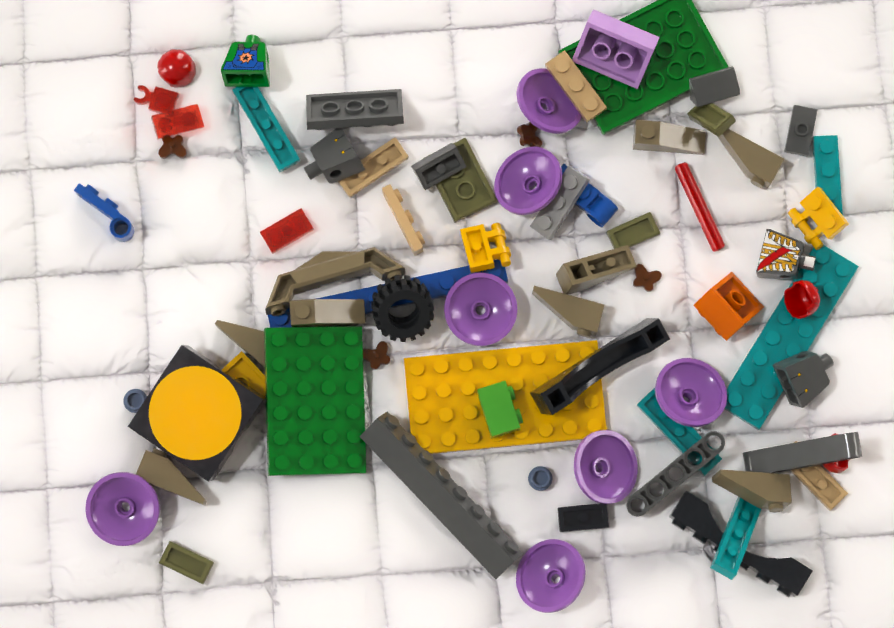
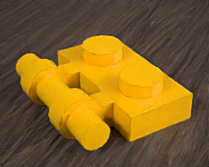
(824, 214)
(477, 247)

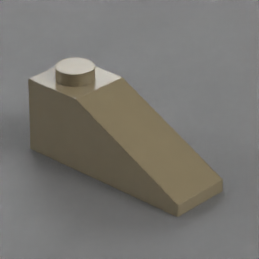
(668, 138)
(754, 160)
(594, 269)
(574, 311)
(327, 312)
(247, 338)
(165, 475)
(760, 489)

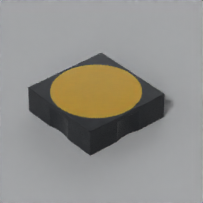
(197, 412)

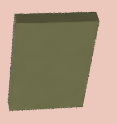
(467, 189)

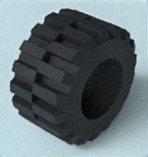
(402, 326)

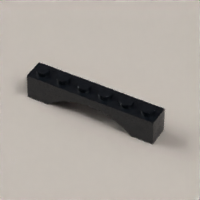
(573, 381)
(783, 572)

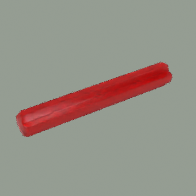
(699, 207)

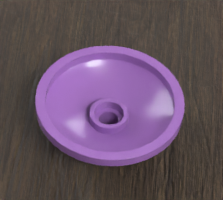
(546, 103)
(521, 173)
(483, 291)
(699, 384)
(615, 465)
(109, 518)
(539, 571)

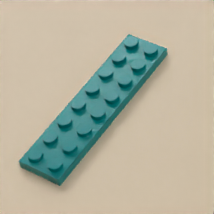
(755, 384)

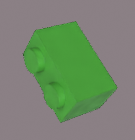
(499, 409)

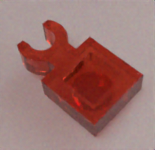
(159, 101)

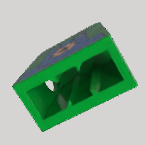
(247, 64)

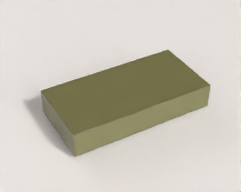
(712, 118)
(633, 231)
(186, 562)

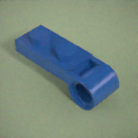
(595, 204)
(107, 208)

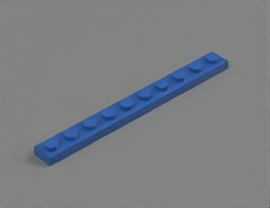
(437, 284)

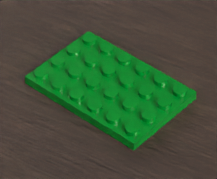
(680, 54)
(314, 400)

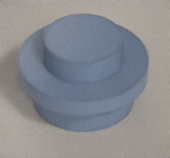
(134, 399)
(540, 478)

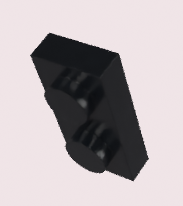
(582, 517)

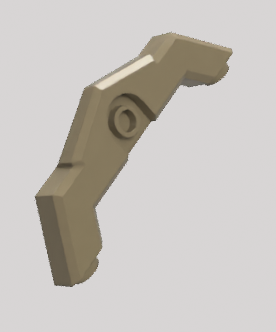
(329, 268)

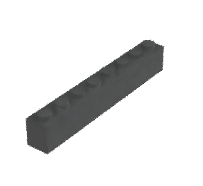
(441, 494)

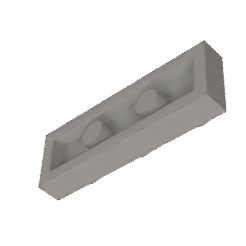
(553, 215)

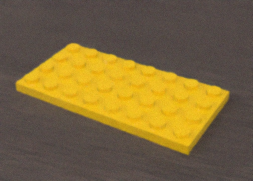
(448, 413)

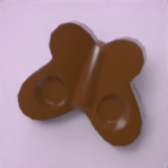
(528, 135)
(172, 146)
(645, 278)
(377, 356)

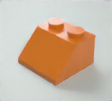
(728, 306)

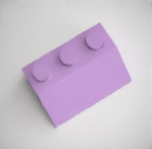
(615, 49)

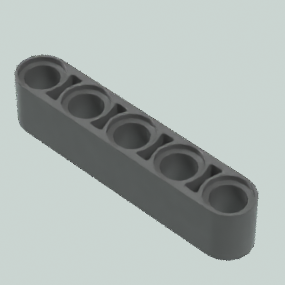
(804, 454)
(669, 484)

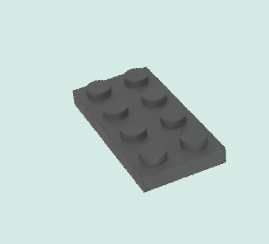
(354, 109)

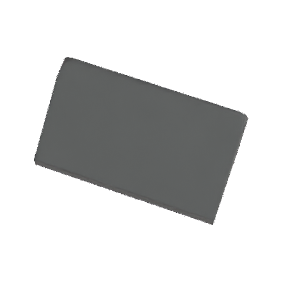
(714, 86)
(438, 166)

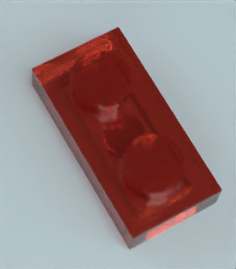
(177, 121)
(286, 230)

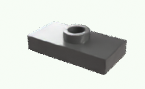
(800, 130)

